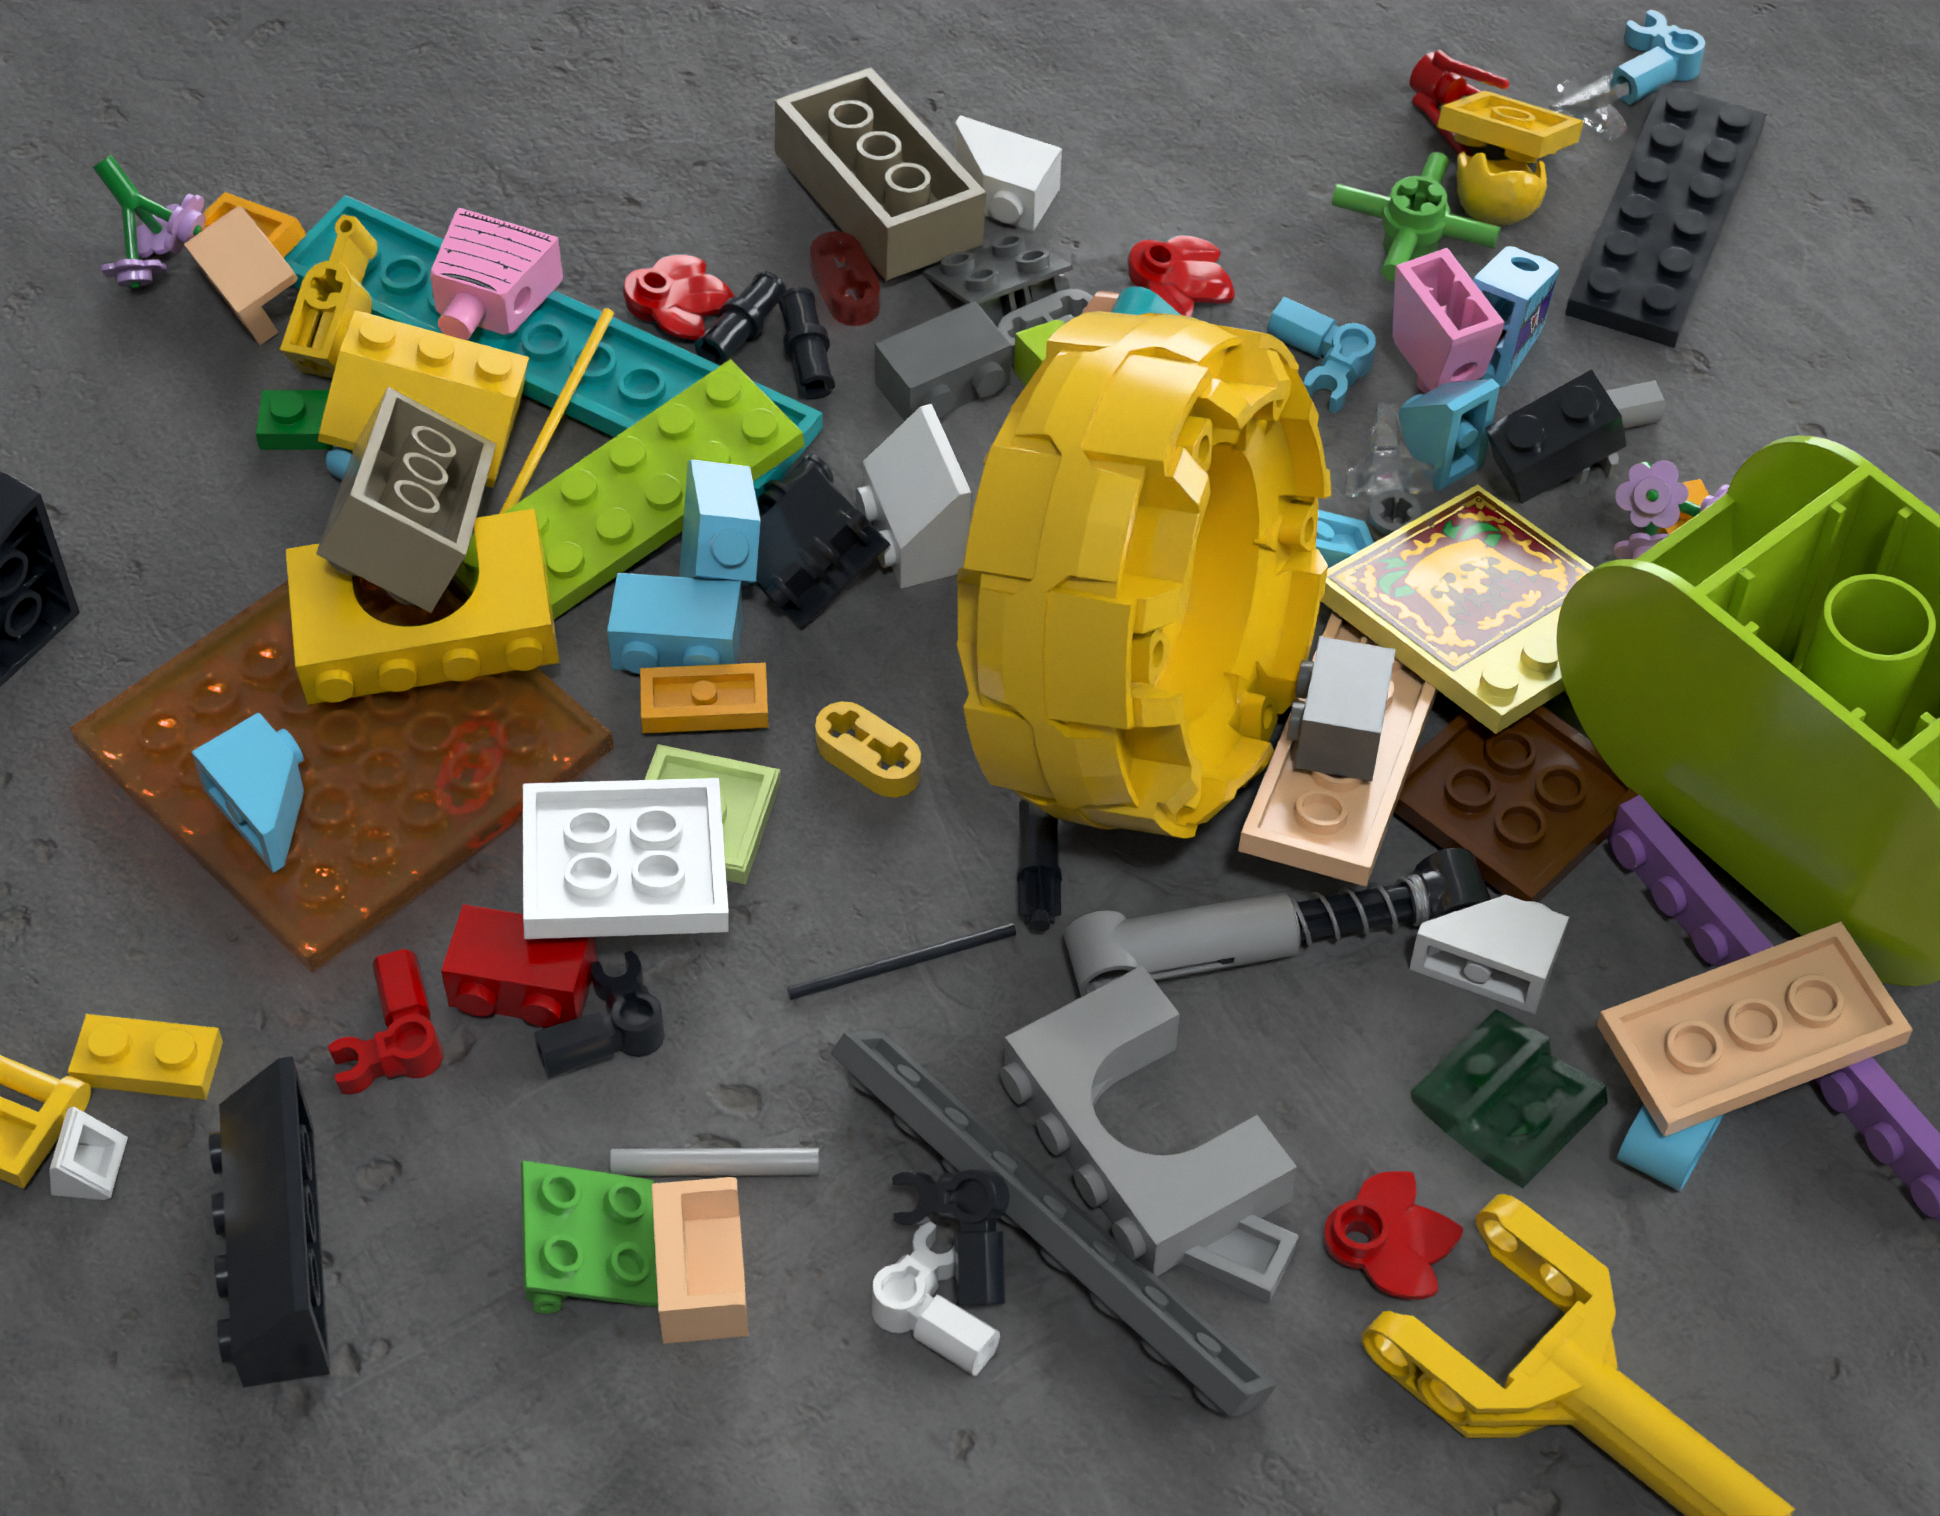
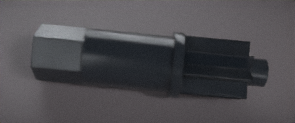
(1039, 868)

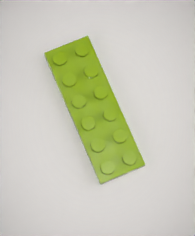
(634, 487)

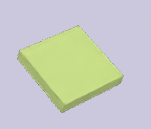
(745, 796)

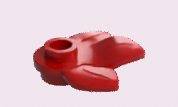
(1180, 272)
(675, 295)
(1401, 1236)

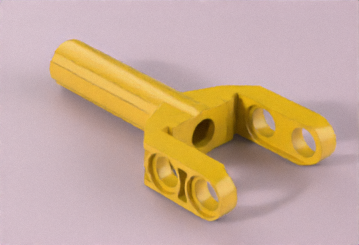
(1566, 1376)

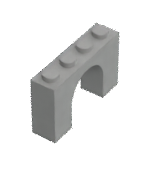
(1154, 1201)

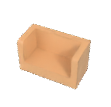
(699, 1260)

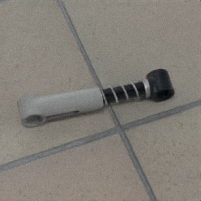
(1264, 926)

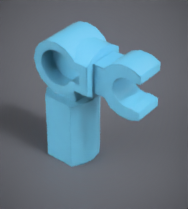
(1669, 56)
(1346, 348)

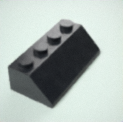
(270, 1231)

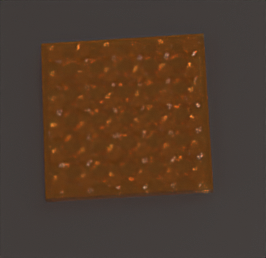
(388, 778)

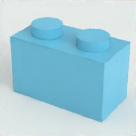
(674, 622)

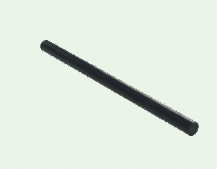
(901, 961)

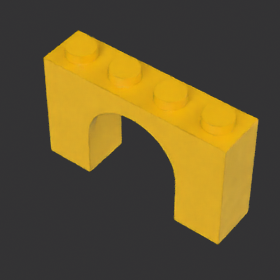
(497, 630)

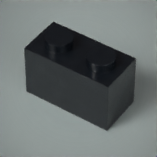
(1556, 436)

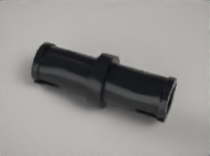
(740, 318)
(806, 343)

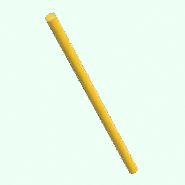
(558, 410)

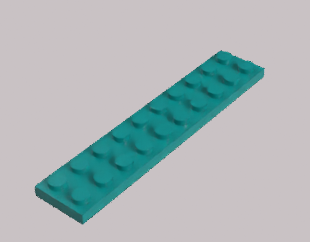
(625, 377)

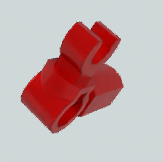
(409, 1043)

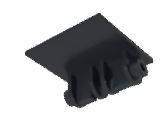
(813, 547)

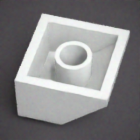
(917, 500)

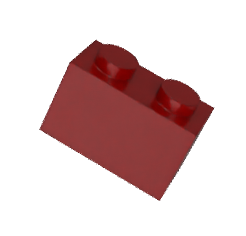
(503, 974)

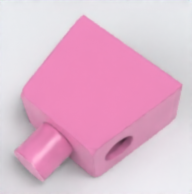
(1442, 321)

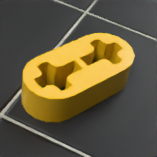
(864, 754)

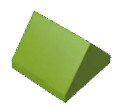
(1031, 348)

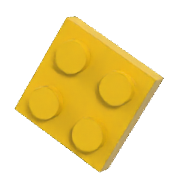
(1518, 127)

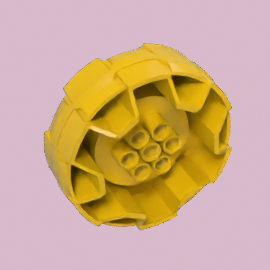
(1142, 571)

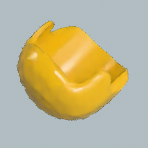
(1500, 189)

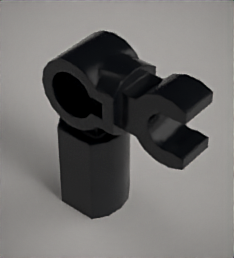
(631, 1025)
(977, 1201)

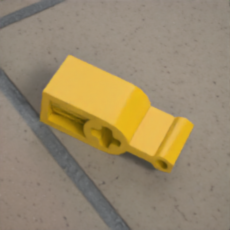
(329, 299)

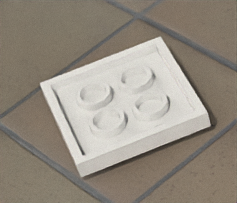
(623, 858)

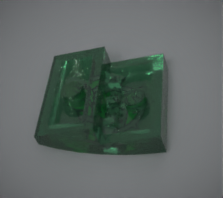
(1509, 1098)

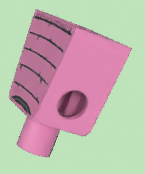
(492, 274)

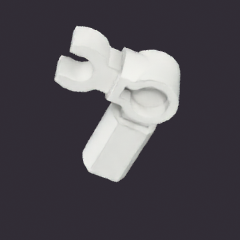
(905, 1303)

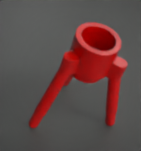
(1441, 81)

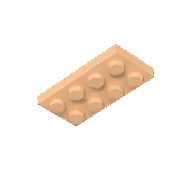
(1753, 1028)

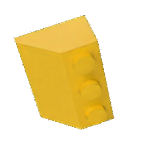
(445, 373)

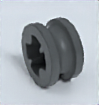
(1393, 504)

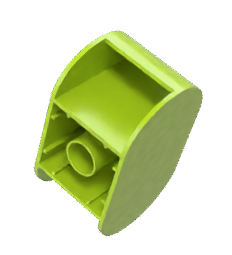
(1784, 693)

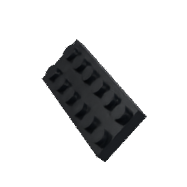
(1666, 215)

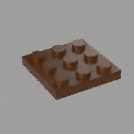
(1516, 799)

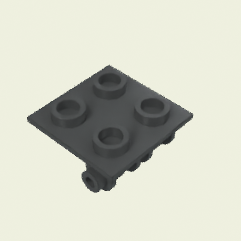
(1002, 275)

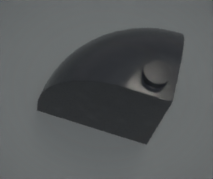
(33, 578)

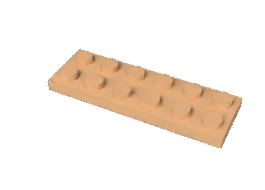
(1334, 820)

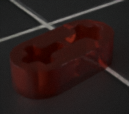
(855, 275)

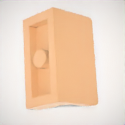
(242, 269)

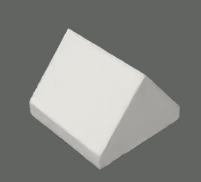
(86, 1158)

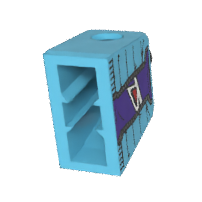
(1521, 293)

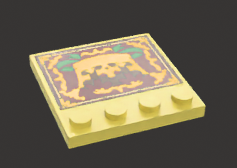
(1465, 603)

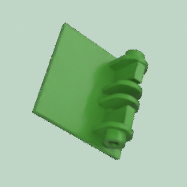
(586, 1237)

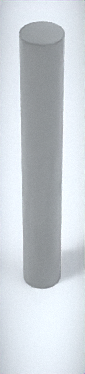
(715, 1162)

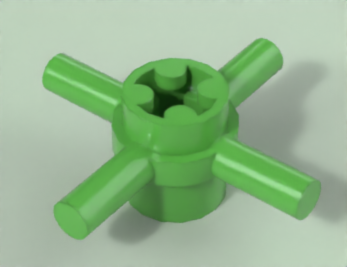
(1415, 215)

